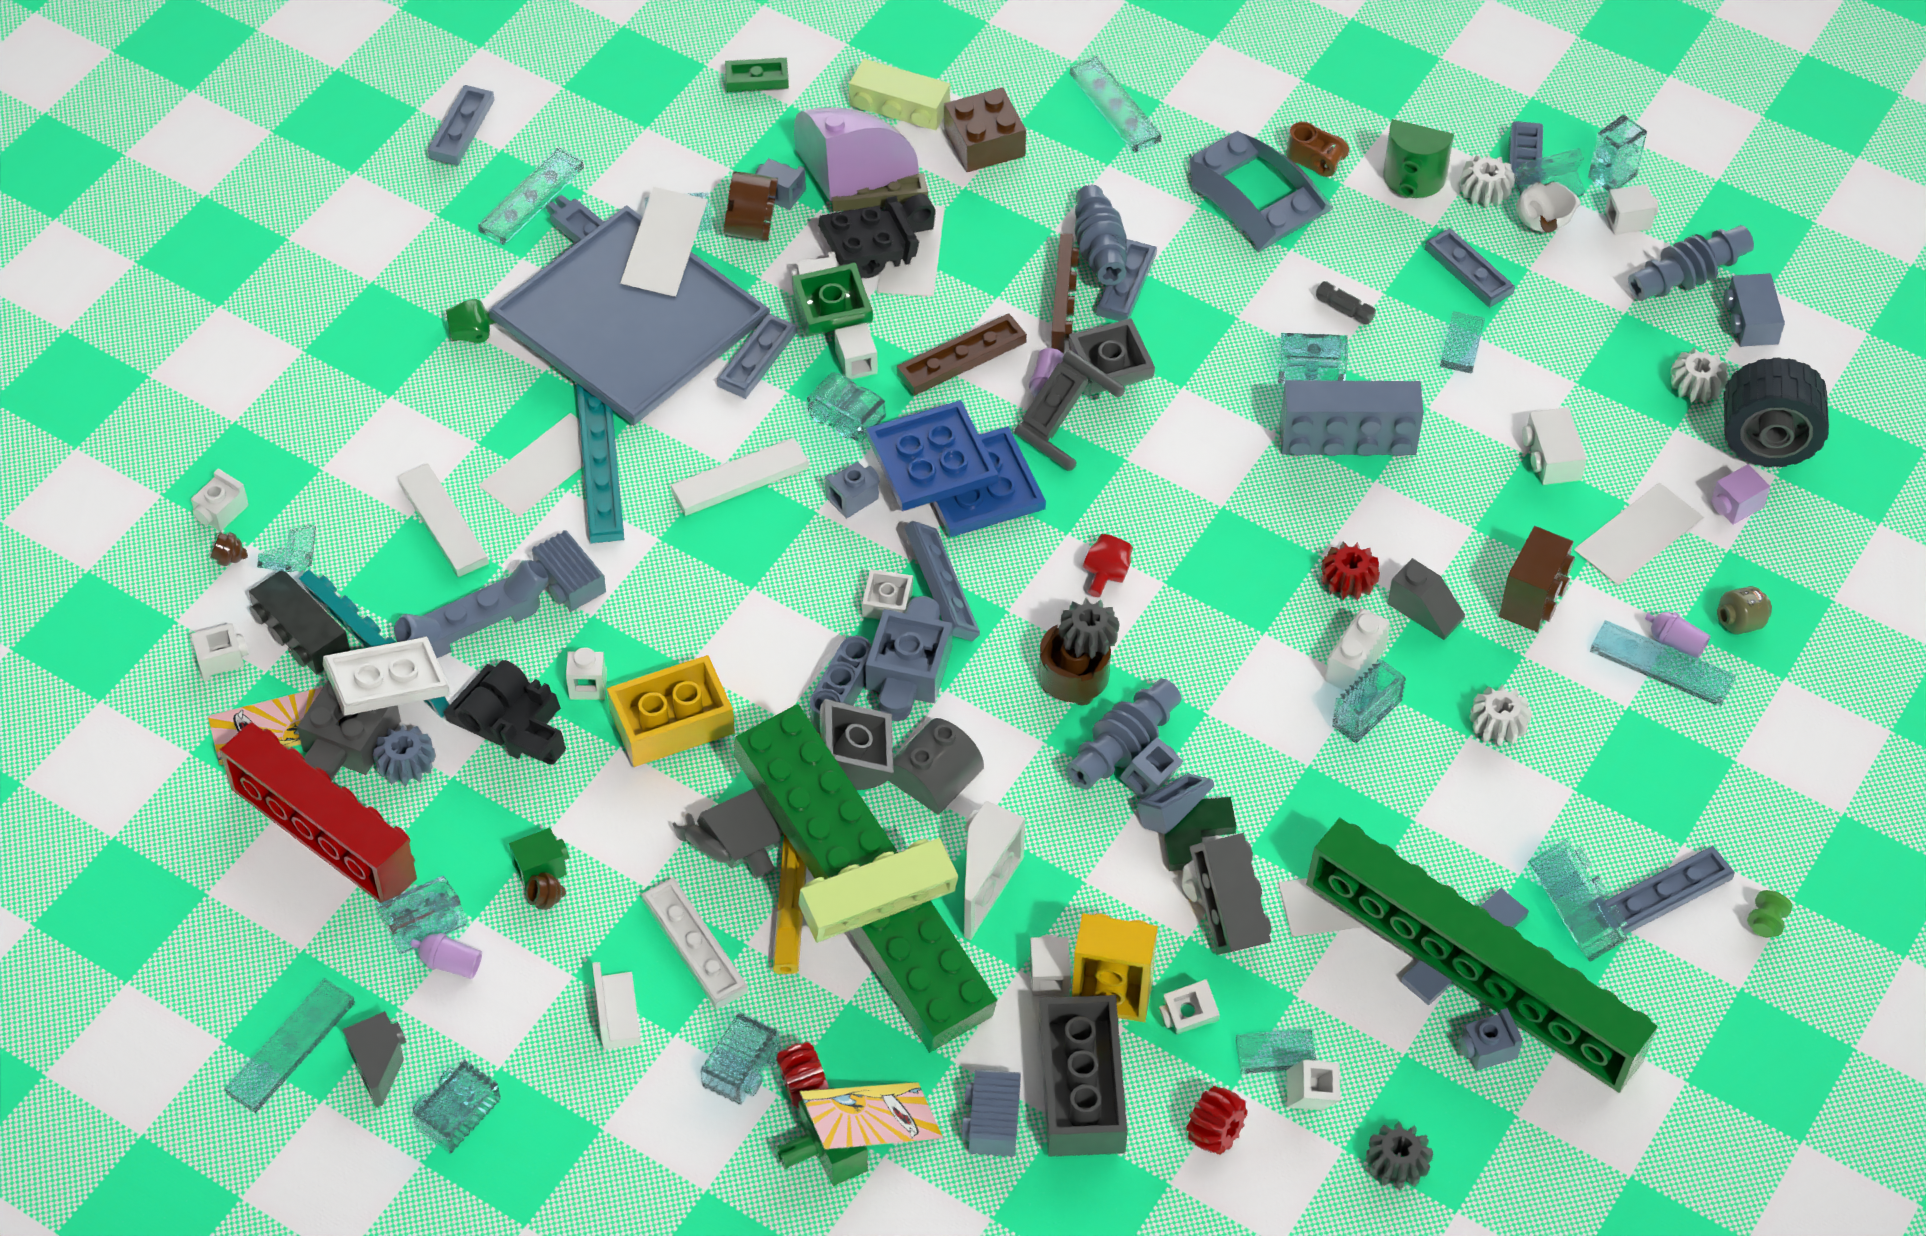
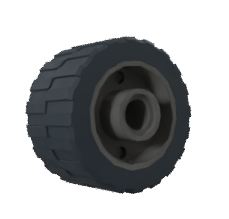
(1776, 412)

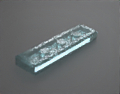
(1115, 104)
(530, 196)
(1663, 663)
(289, 1046)

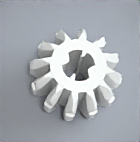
(1487, 180)
(1699, 375)
(1500, 715)

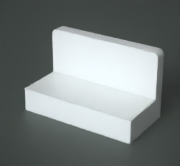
(616, 1009)

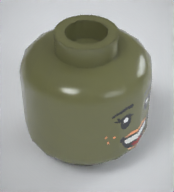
(1744, 610)

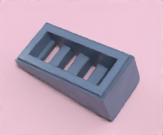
(1525, 135)
(1173, 802)

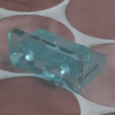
(422, 912)

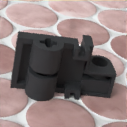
(876, 236)
(510, 711)

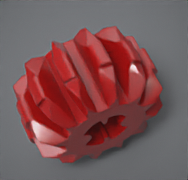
(1350, 570)
(801, 1070)
(1216, 1120)

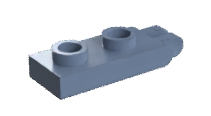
(572, 218)

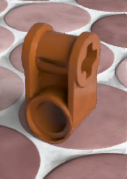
(1314, 148)

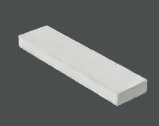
(739, 476)
(443, 520)
(694, 943)

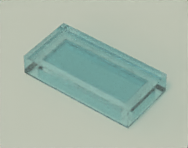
(1462, 342)
(1274, 1050)

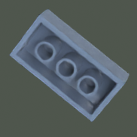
(1351, 417)

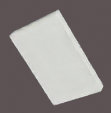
(385, 676)

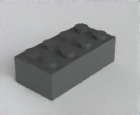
(1082, 1076)

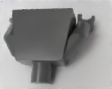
(735, 833)

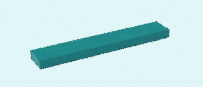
(600, 469)

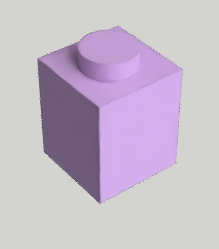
(1740, 494)

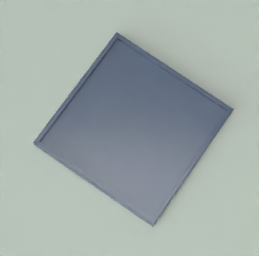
(620, 339)

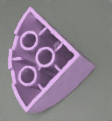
(851, 150)

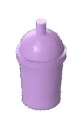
(1046, 363)
(1678, 633)
(448, 955)

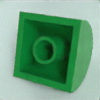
(1416, 159)
(831, 299)

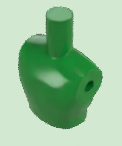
(469, 321)

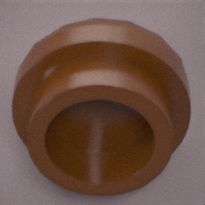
(228, 549)
(544, 891)

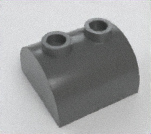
(1115, 351)
(859, 742)
(937, 764)

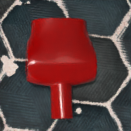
(1107, 560)

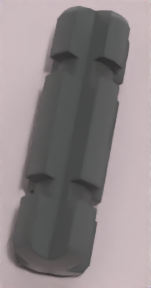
(1345, 302)

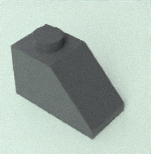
(1425, 599)
(376, 1053)

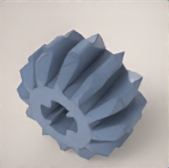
(404, 755)

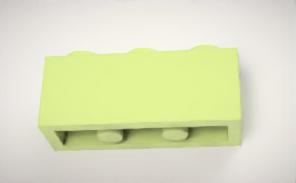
(899, 94)

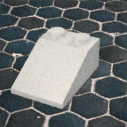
(993, 856)

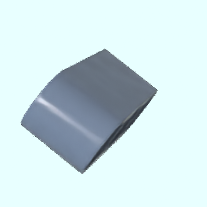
(842, 671)

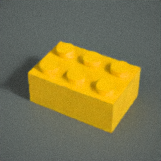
(671, 710)
(1116, 960)

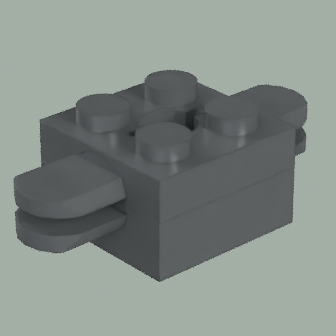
(346, 742)

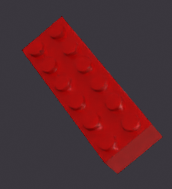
(319, 813)

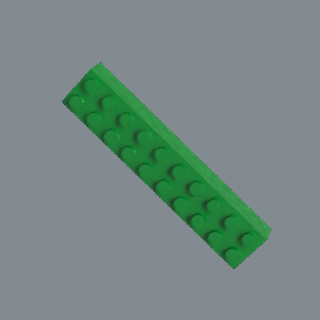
(836, 829)
(1481, 954)

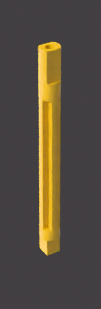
(789, 913)

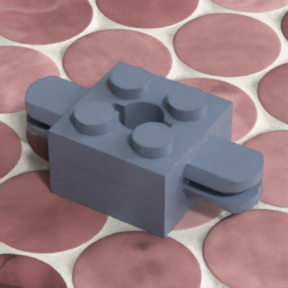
(909, 657)

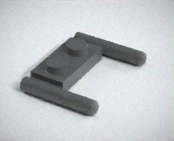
(1056, 402)

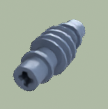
(1100, 235)
(1690, 262)
(1123, 733)

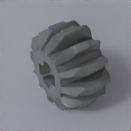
(1089, 628)
(1397, 1168)

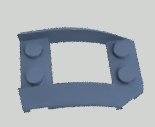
(1276, 221)

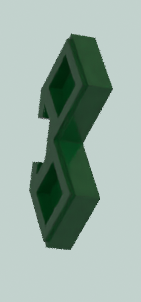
(1206, 819)

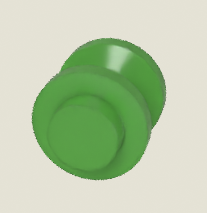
(1767, 919)

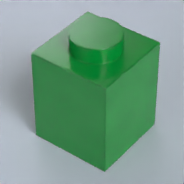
(539, 854)

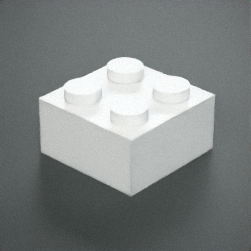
(886, 591)

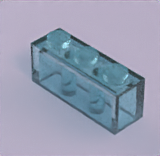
(1580, 899)

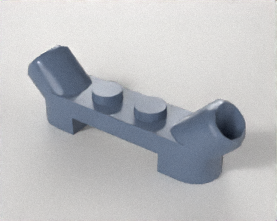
(512, 597)

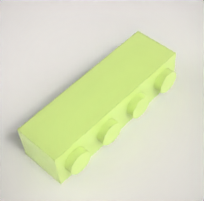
(877, 889)

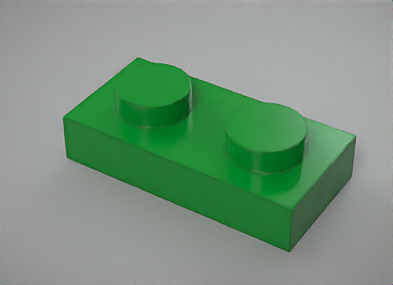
(756, 74)

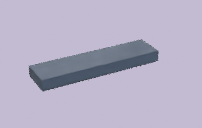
(942, 579)
(1672, 888)
(1428, 982)

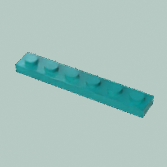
(345, 612)

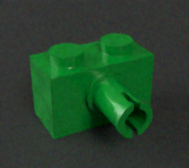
(838, 1163)

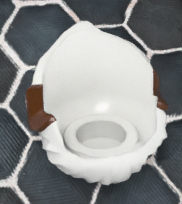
(1547, 206)

